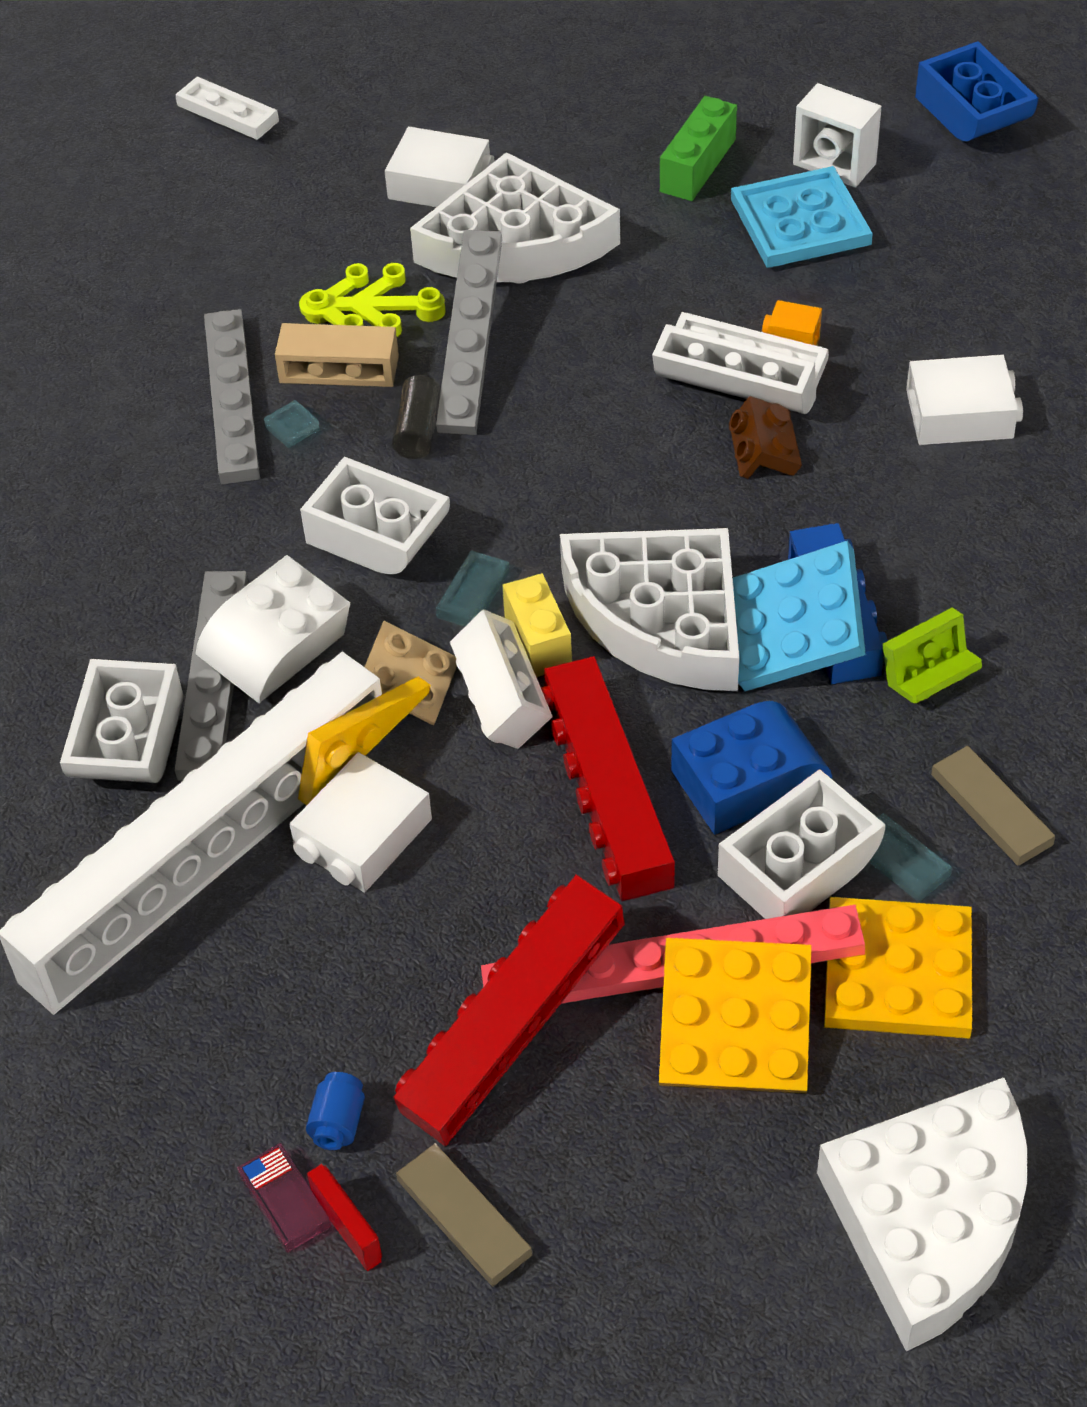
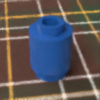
(336, 1111)

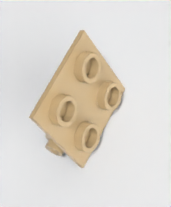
(401, 657)

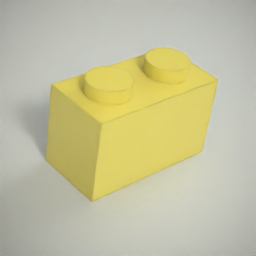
(538, 622)

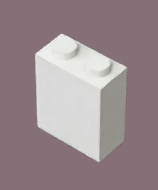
(434, 165)
(963, 399)
(360, 822)

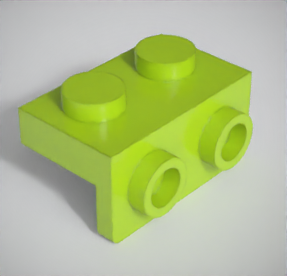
(929, 657)

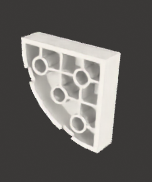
(541, 219)
(658, 601)
(932, 1203)

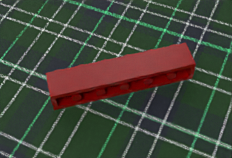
(608, 780)
(508, 1010)

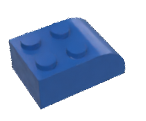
(973, 92)
(743, 763)

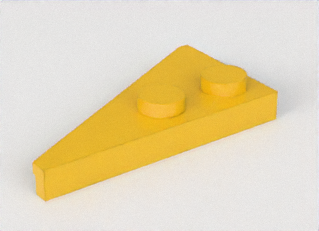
(357, 731)

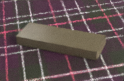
(993, 805)
(464, 1214)

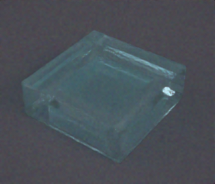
(291, 423)

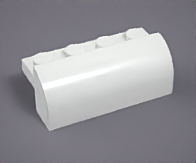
(740, 361)

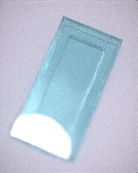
(472, 588)
(909, 861)

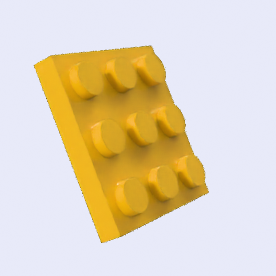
(911, 971)
(735, 1015)

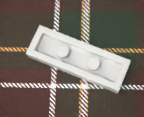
(227, 108)

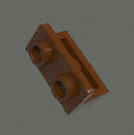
(764, 437)

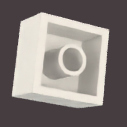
(837, 132)

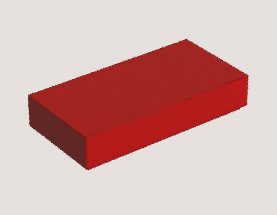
(345, 1217)

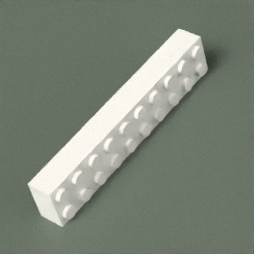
(177, 843)

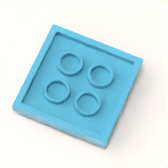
(801, 216)
(798, 616)

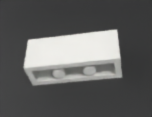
(500, 679)

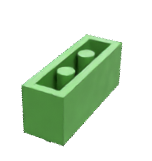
(698, 148)

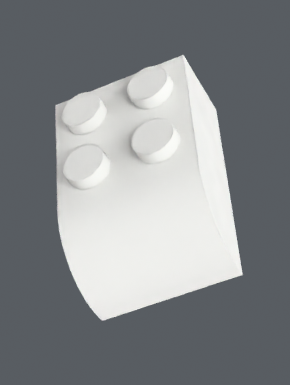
(371, 516)
(273, 628)
(123, 721)
(800, 848)

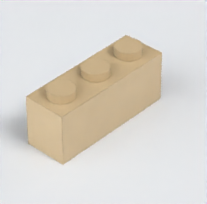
(337, 355)

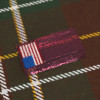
(284, 1197)

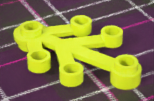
(326, 305)

